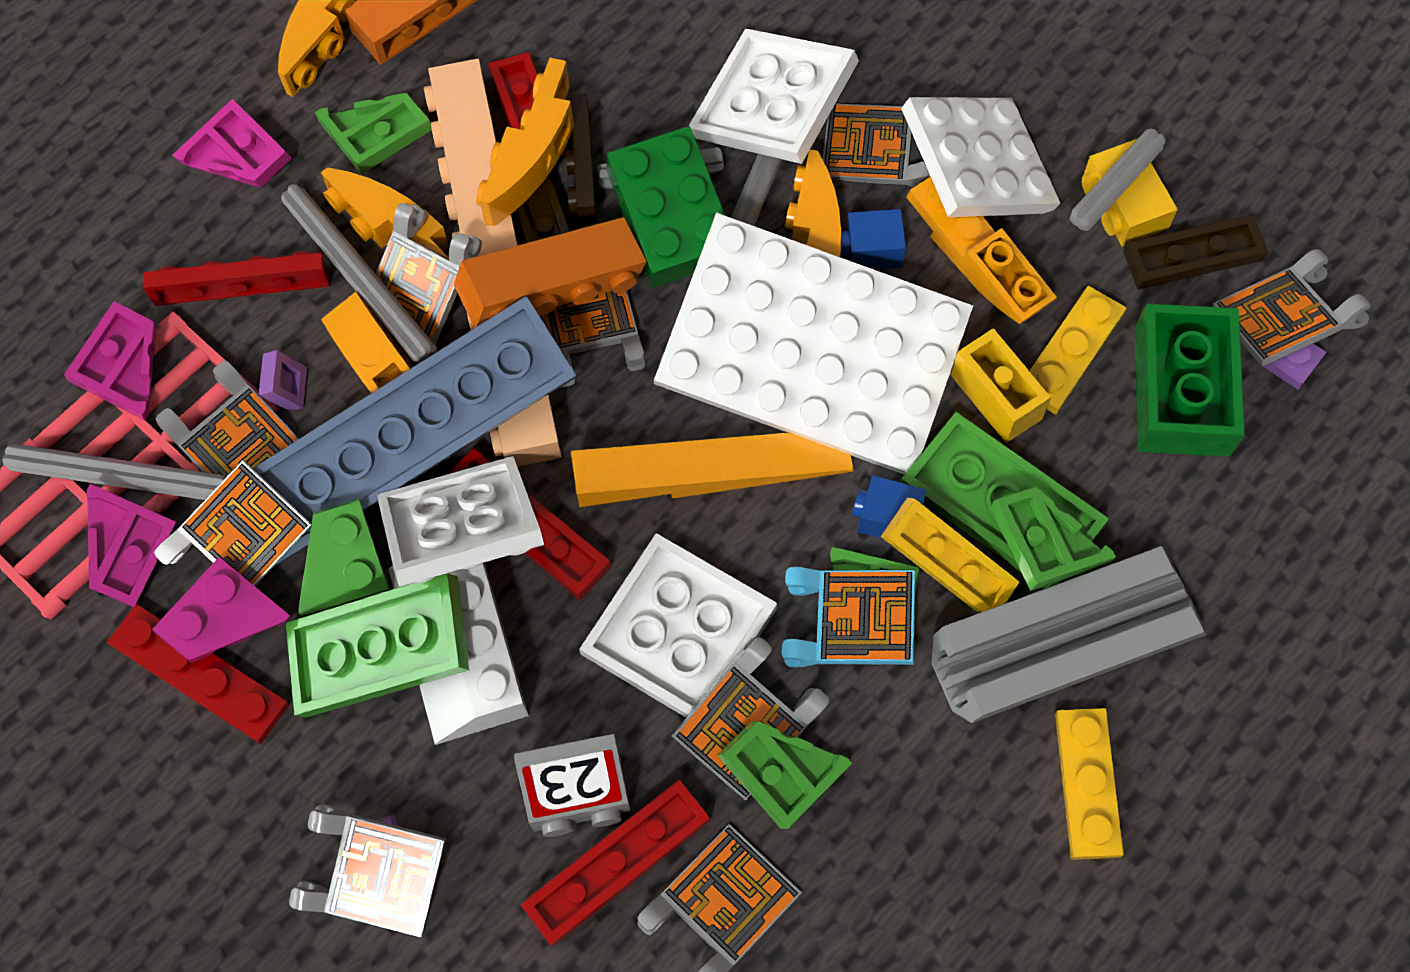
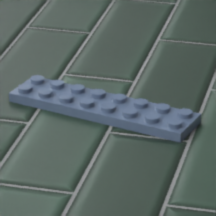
(422, 416)

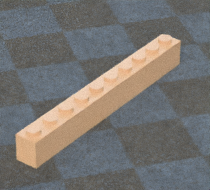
(468, 140)

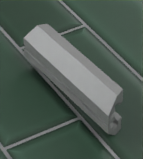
(1064, 635)

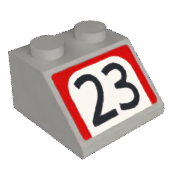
(573, 785)

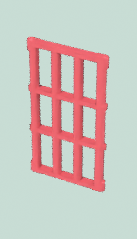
(161, 444)

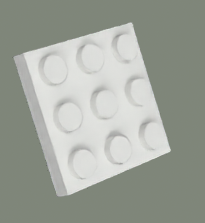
(773, 95)
(980, 156)
(458, 521)
(676, 625)

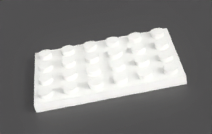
(813, 344)

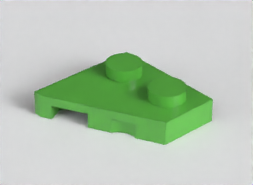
(375, 128)

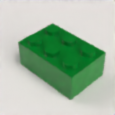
(665, 201)
(1188, 380)

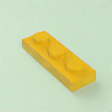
(1076, 345)
(949, 557)
(1088, 784)

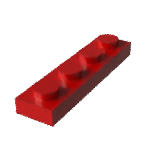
(236, 279)
(564, 552)
(206, 681)
(615, 863)

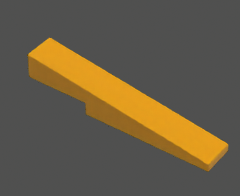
(700, 466)

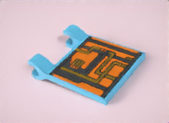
(860, 617)

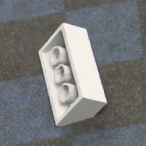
(490, 689)

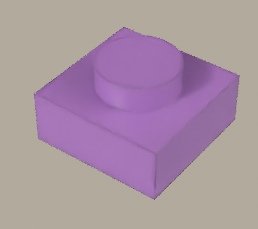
(1297, 365)
(283, 380)

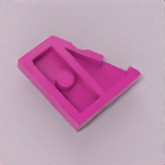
(234, 148)
(118, 360)
(122, 544)
(218, 613)

